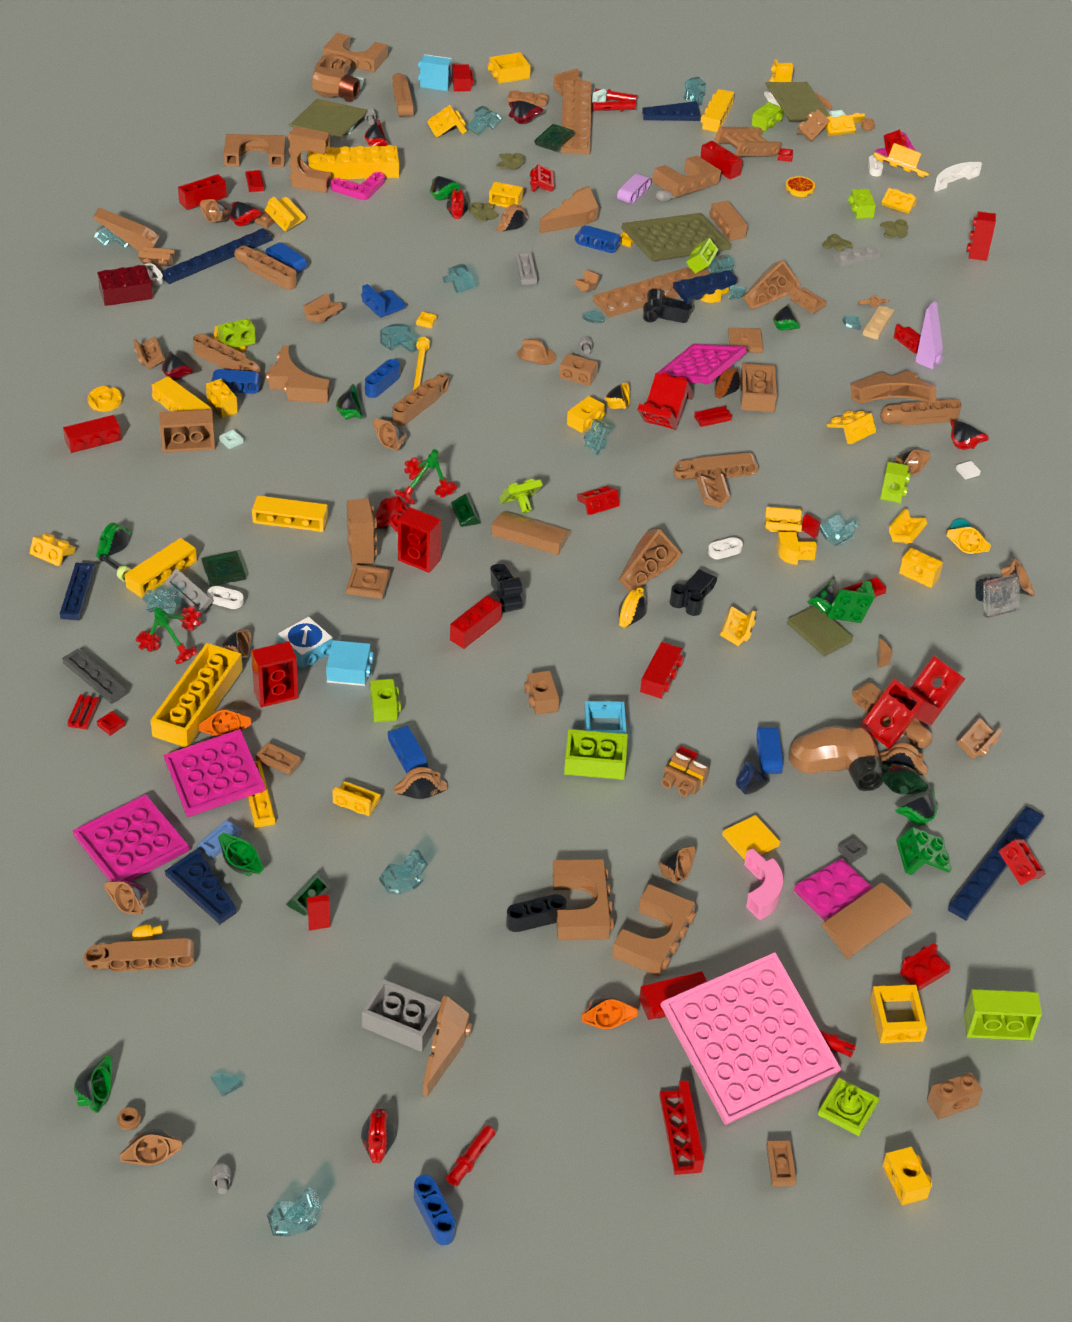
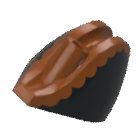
(727, 382)

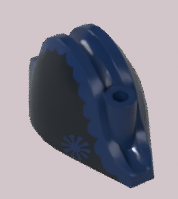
(750, 780)

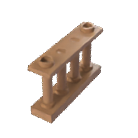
(748, 141)

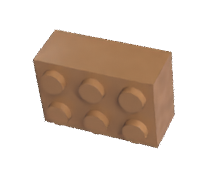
(758, 387)
(187, 430)
(361, 531)

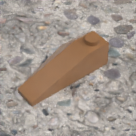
(574, 212)
(131, 232)
(771, 285)
(649, 559)
(447, 1042)

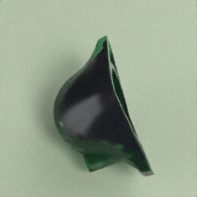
(903, 779)

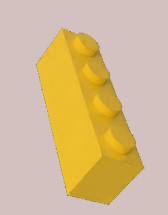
(717, 110)
(176, 397)
(290, 513)
(159, 567)

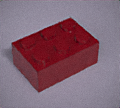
(125, 285)

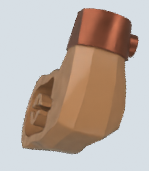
(332, 80)

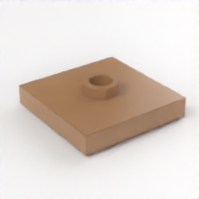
(746, 337)
(368, 581)

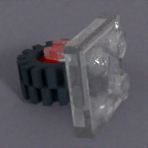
(999, 594)

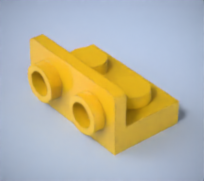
(899, 201)

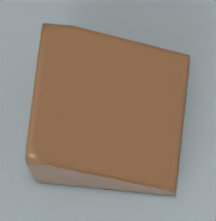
(883, 653)

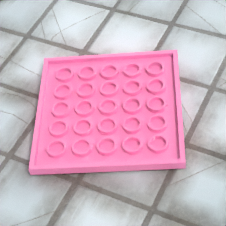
(750, 1038)

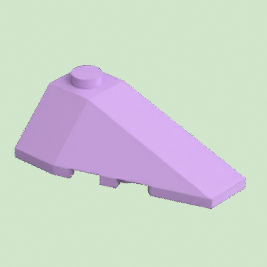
(930, 344)

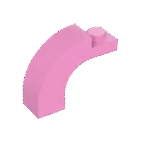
(766, 897)

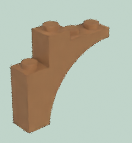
(295, 382)
(898, 386)

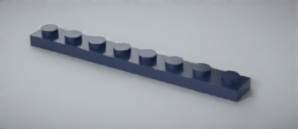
(215, 256)
(993, 865)

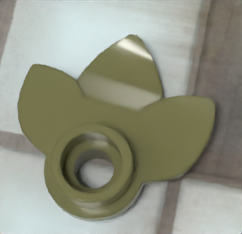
(511, 161)
(482, 211)
(895, 229)
(837, 242)

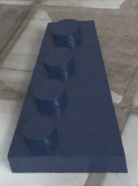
(673, 112)
(698, 286)
(199, 883)

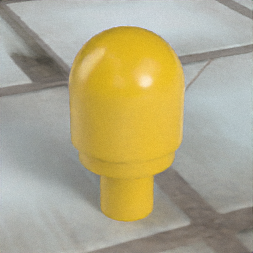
(146, 932)

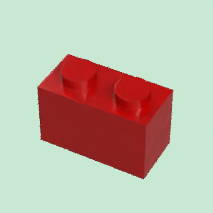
(462, 77)

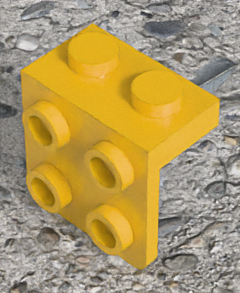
(445, 120)
(284, 213)
(855, 425)

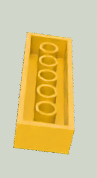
(356, 161)
(196, 695)

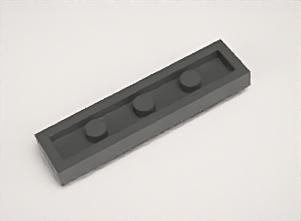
(94, 676)

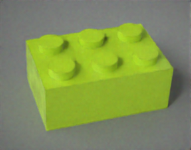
(596, 754)
(1002, 1014)

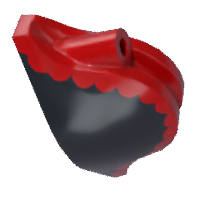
(375, 135)
(457, 204)
(243, 214)
(966, 436)
(378, 1135)

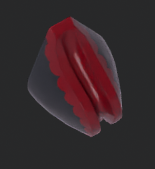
(523, 111)
(175, 367)

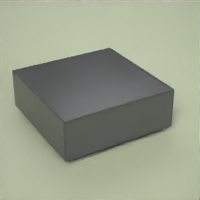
(852, 850)

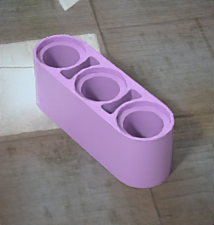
(633, 188)

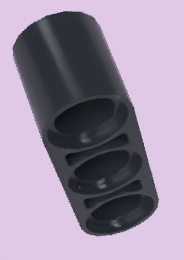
(534, 912)

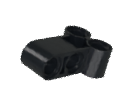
(665, 308)
(506, 587)
(693, 592)

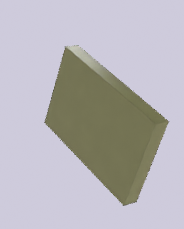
(820, 631)

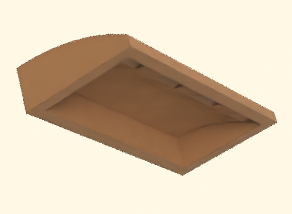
(530, 532)
(866, 919)

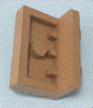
(567, 75)
(813, 126)
(157, 256)
(807, 299)
(321, 308)
(149, 352)
(713, 491)
(978, 738)

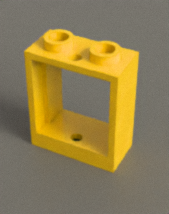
(509, 67)
(898, 1031)

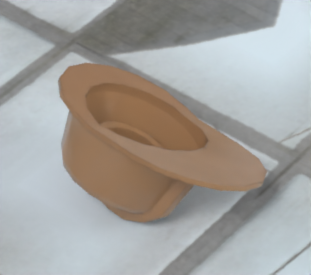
(535, 351)

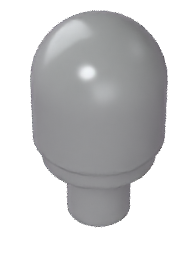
(370, 116)
(664, 195)
(585, 345)
(221, 1177)

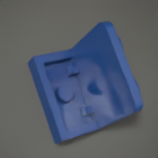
(381, 303)

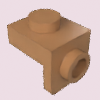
(588, 281)

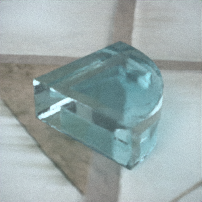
(736, 292)
(593, 316)
(852, 322)
(226, 1083)

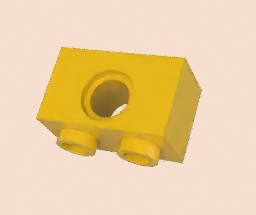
(505, 194)
(221, 398)
(583, 414)
(921, 567)
(907, 1188)

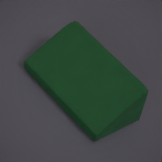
(465, 511)
(313, 887)

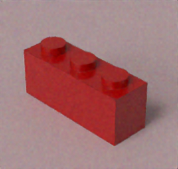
(722, 159)
(208, 188)
(981, 235)
(92, 433)
(475, 622)
(662, 670)
(653, 994)

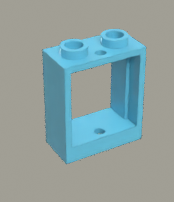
(613, 710)

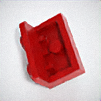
(389, 512)

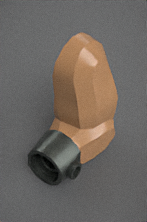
(837, 750)

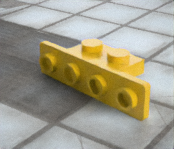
(843, 124)
(903, 157)

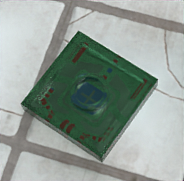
(554, 137)
(223, 568)

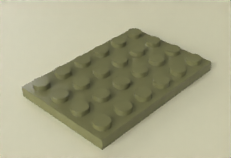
(673, 235)

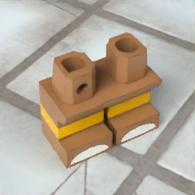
(684, 774)

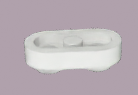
(725, 548)
(225, 597)

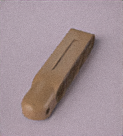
(402, 95)
(267, 267)
(222, 354)
(419, 399)
(921, 412)
(729, 465)
(867, 697)
(141, 955)

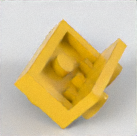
(781, 72)
(783, 519)
(906, 528)
(50, 548)
(737, 626)
(355, 798)

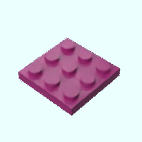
(832, 889)

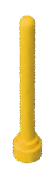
(422, 345)

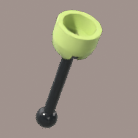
(120, 570)

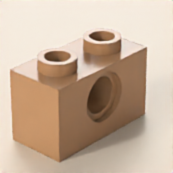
(578, 369)
(542, 692)
(954, 1095)

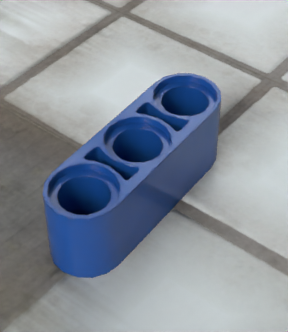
(598, 239)
(287, 256)
(382, 378)
(239, 381)
(407, 748)
(769, 750)
(434, 1200)

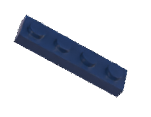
(77, 591)

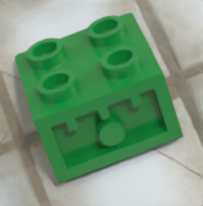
(852, 605)
(921, 848)

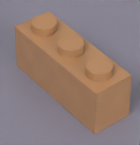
(728, 220)

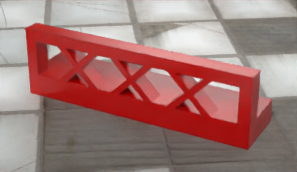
(690, 1128)

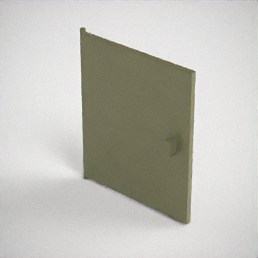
(796, 99)
(329, 117)

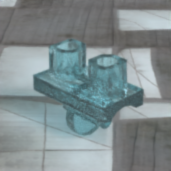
(595, 438)
(161, 598)

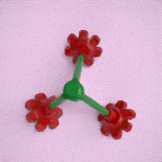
(417, 470)
(188, 619)

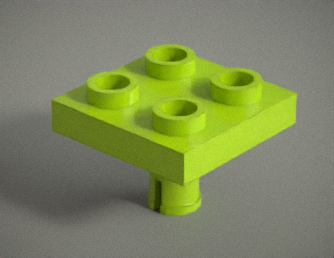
(521, 493)
(848, 1107)

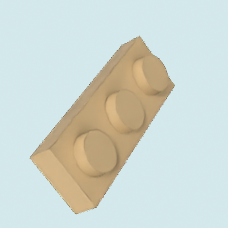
(878, 322)

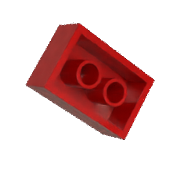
(419, 539)
(275, 674)

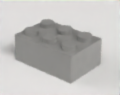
(401, 1015)

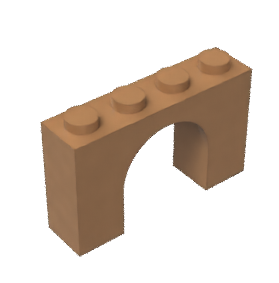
(366, 60)
(239, 144)
(301, 174)
(701, 176)
(590, 877)
(655, 954)

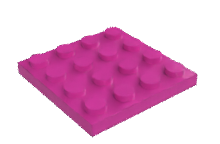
(703, 362)
(214, 773)
(131, 840)

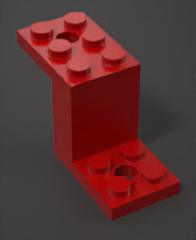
(665, 400)
(918, 701)

